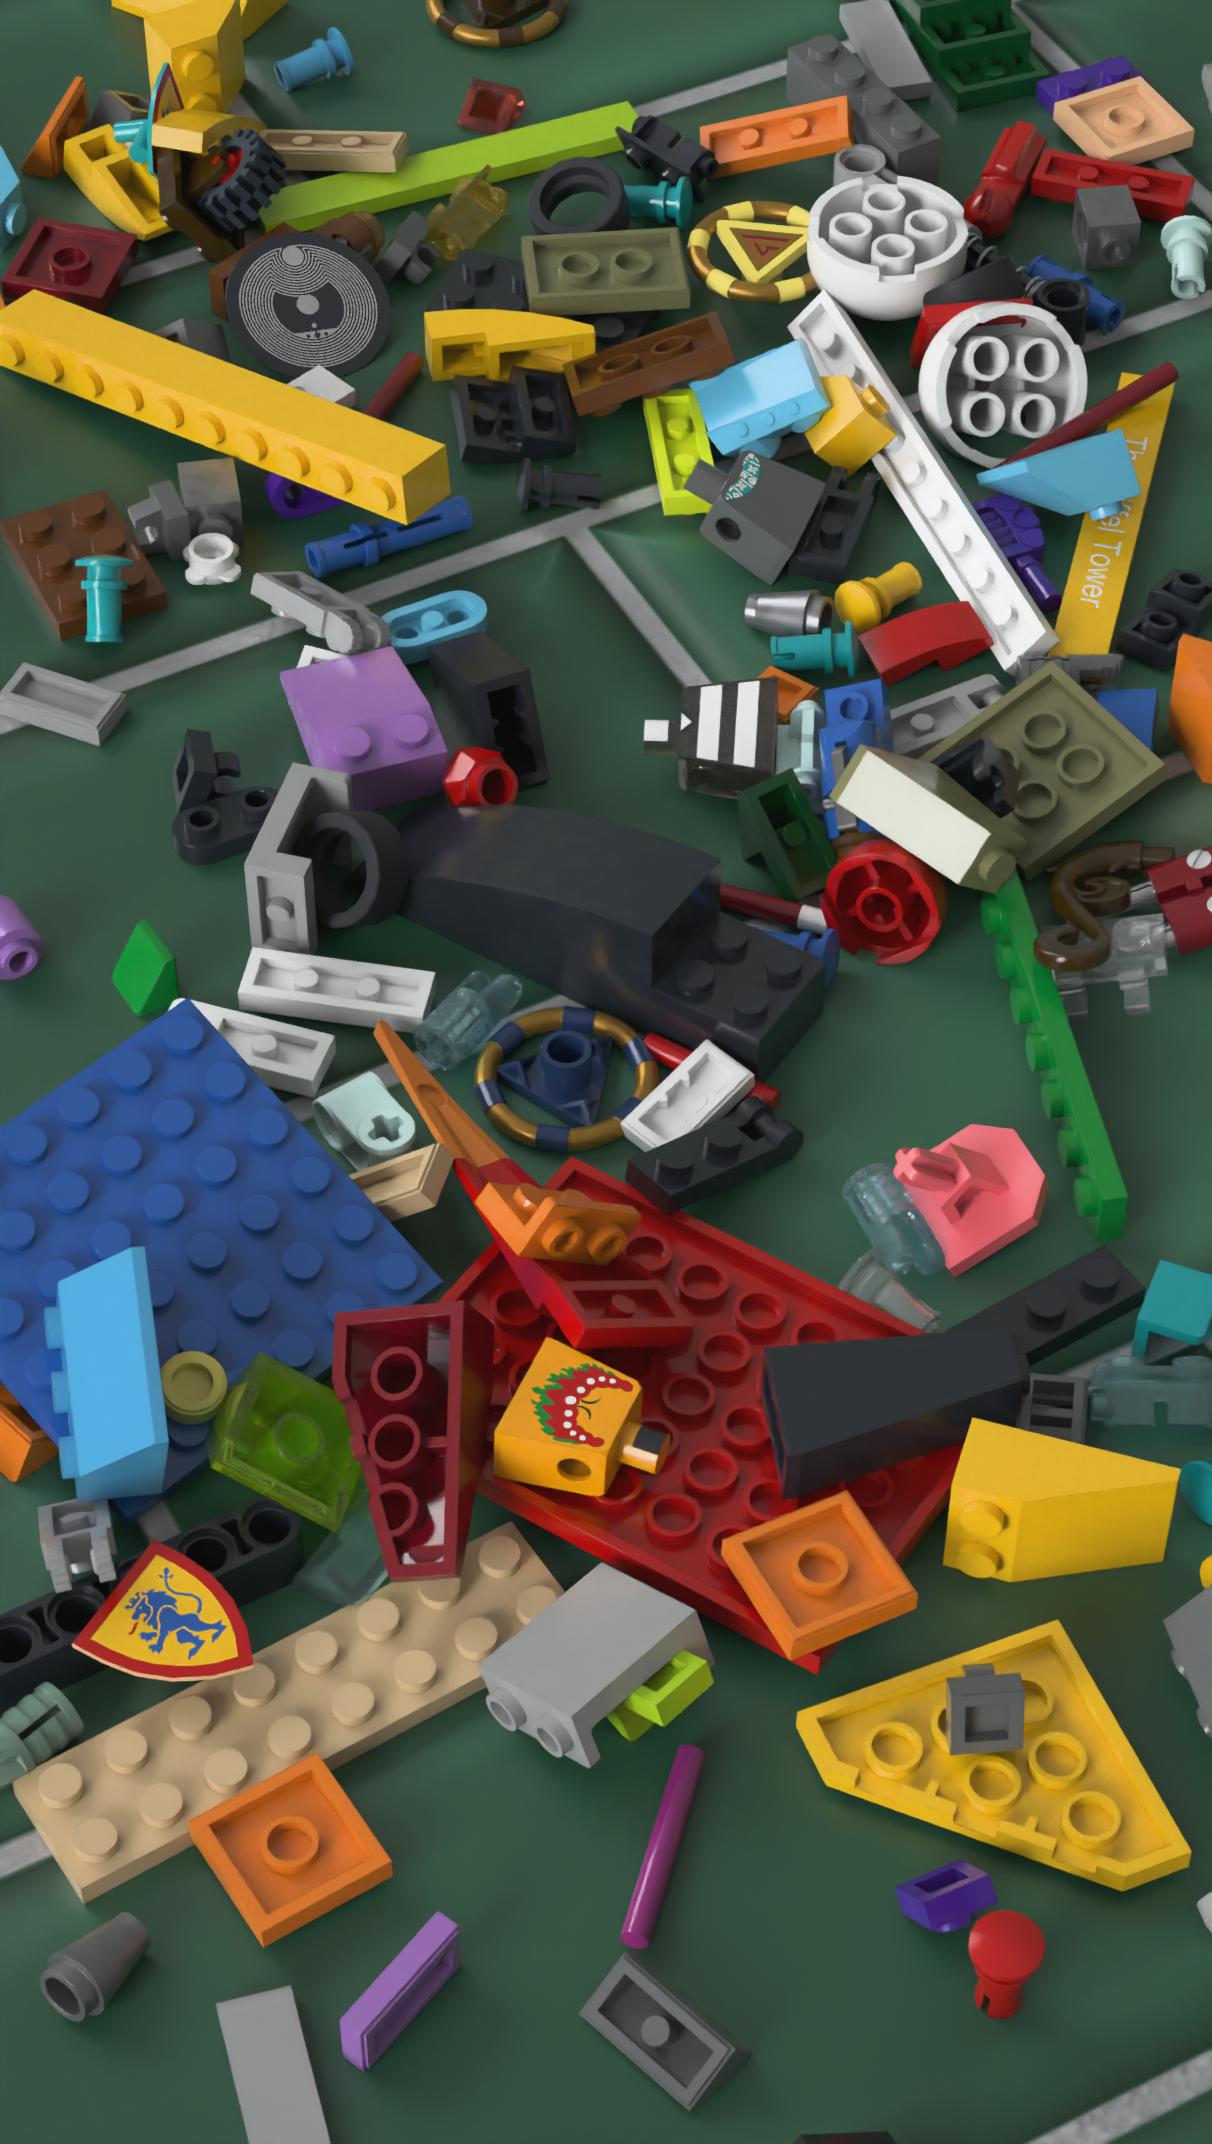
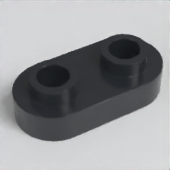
(222, 825)

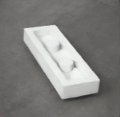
(336, 990)

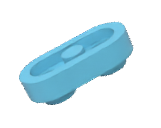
(433, 622)

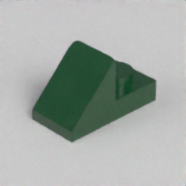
(784, 828)

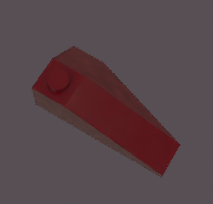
(418, 1420)

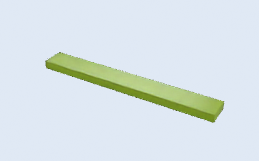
(440, 170)

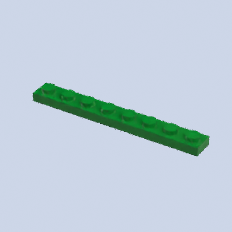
(1053, 1052)

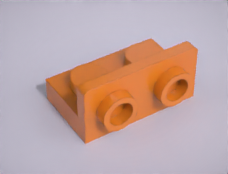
(557, 1223)

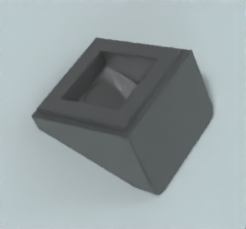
(119, 107)

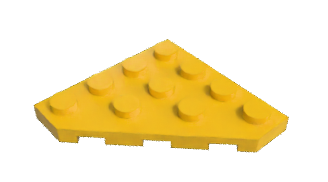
(1063, 1800)

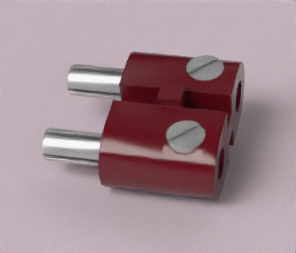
(1185, 898)

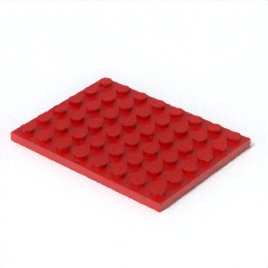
(709, 1401)

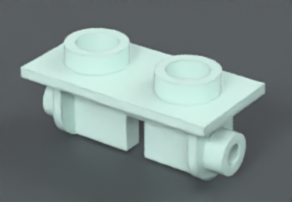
(800, 749)

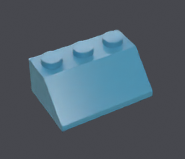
(109, 1379)

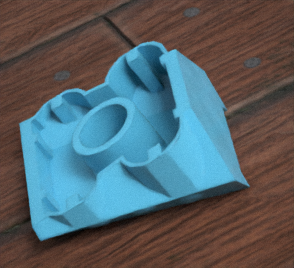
(762, 400)

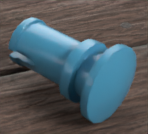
(315, 62)

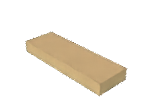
(338, 149)

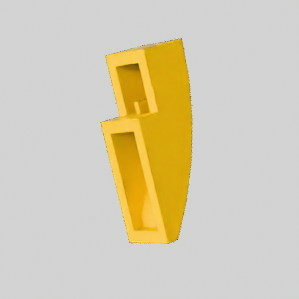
(115, 182)
(496, 340)

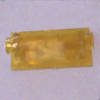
(470, 201)

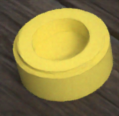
(193, 1387)

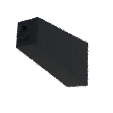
(883, 1401)

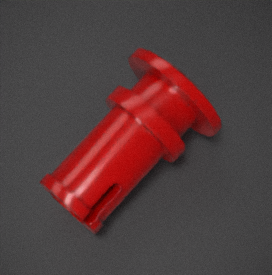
(1005, 1955)

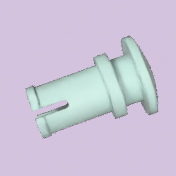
(1187, 248)

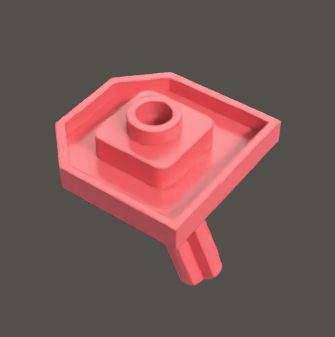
(974, 1191)

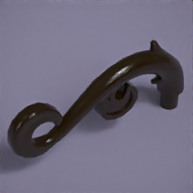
(1102, 897)

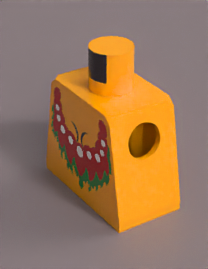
(575, 1425)

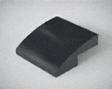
(513, 418)

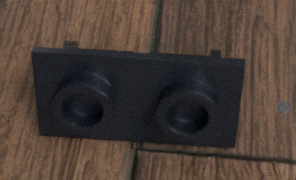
(651, 147)

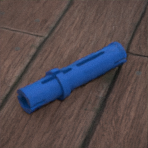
(369, 542)

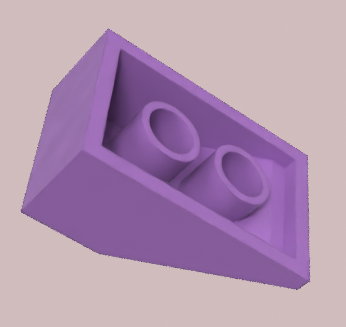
(369, 722)

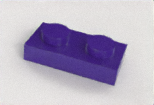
(1084, 80)

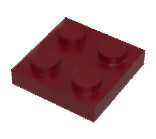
(71, 263)

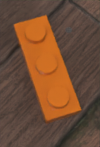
(780, 136)

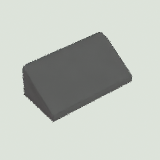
(664, 2031)

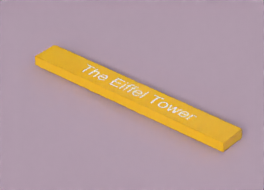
(1108, 544)

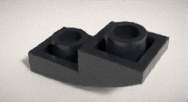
(1173, 607)

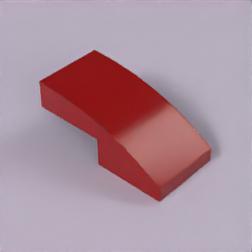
(938, 633)

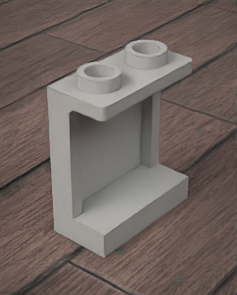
(282, 884)
(587, 1659)

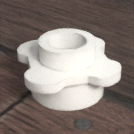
(211, 560)

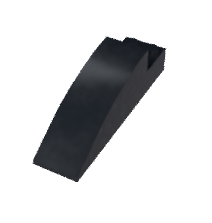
(609, 924)

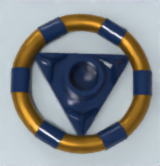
(563, 1078)

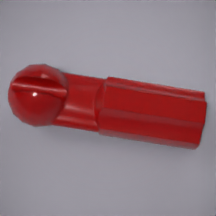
(1004, 179)

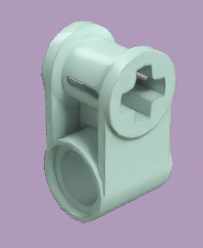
(364, 1122)

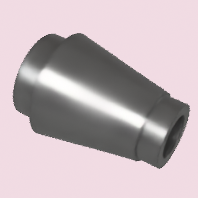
(790, 612)
(93, 1968)

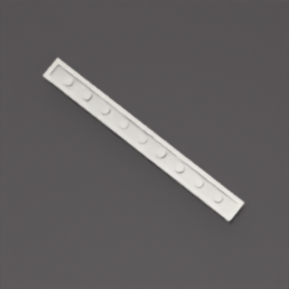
(931, 494)

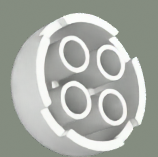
(885, 245)
(1018, 369)

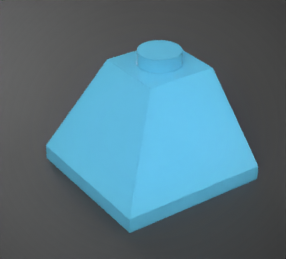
(1072, 477)

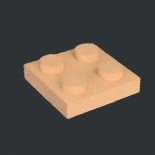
(1124, 123)

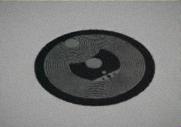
(307, 305)

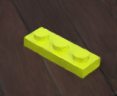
(676, 444)

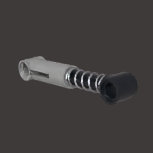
(1059, 296)

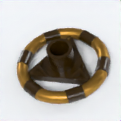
(493, 20)

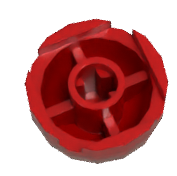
(885, 901)

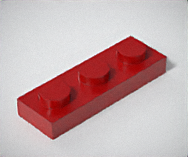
(1154, 192)

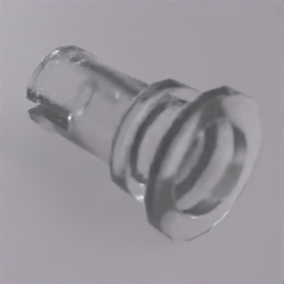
(883, 1290)

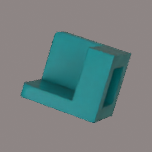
(1175, 1307)

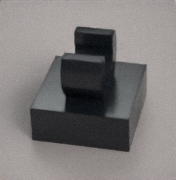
(200, 771)

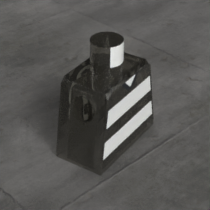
(722, 736)

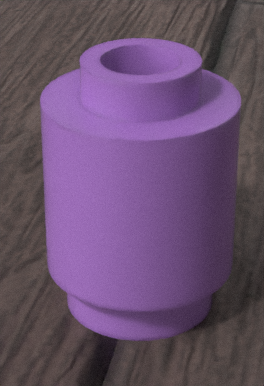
(19, 941)

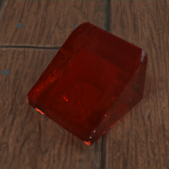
(491, 107)

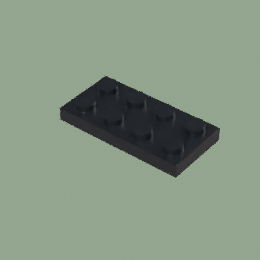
(499, 284)

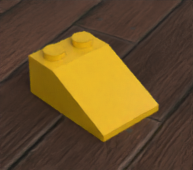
(1053, 1507)

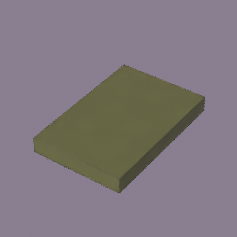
(605, 272)

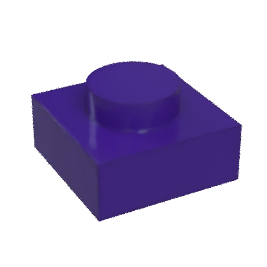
(947, 1896)

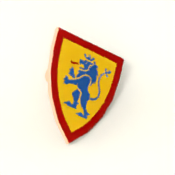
(168, 1623)

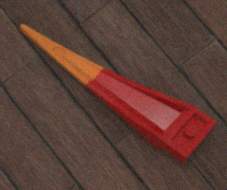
(590, 1302)

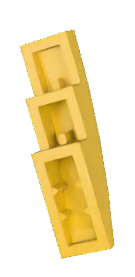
(198, 130)

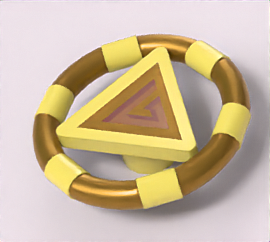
(756, 248)

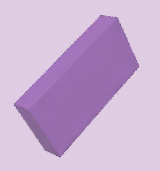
(400, 1992)

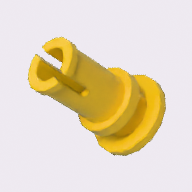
(871, 599)

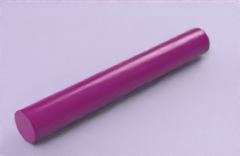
(662, 1847)

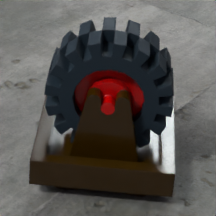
(218, 192)

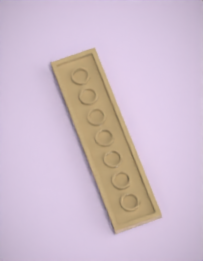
(323, 1690)

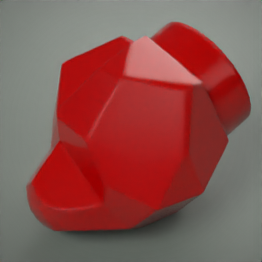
(479, 778)

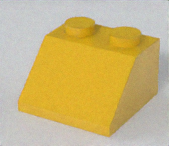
(203, 51)

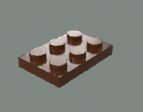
(648, 365)
(55, 536)

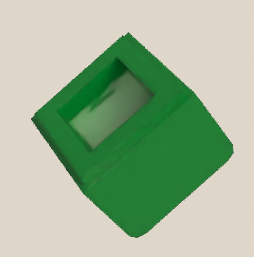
(146, 971)

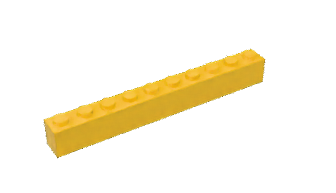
(225, 407)

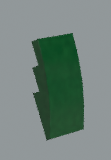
(974, 49)

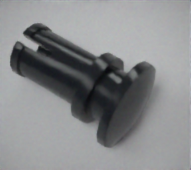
(556, 488)

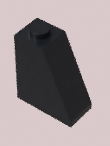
(490, 702)

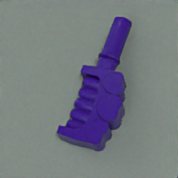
(1021, 541)

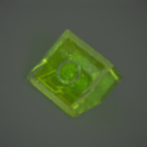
(286, 1441)

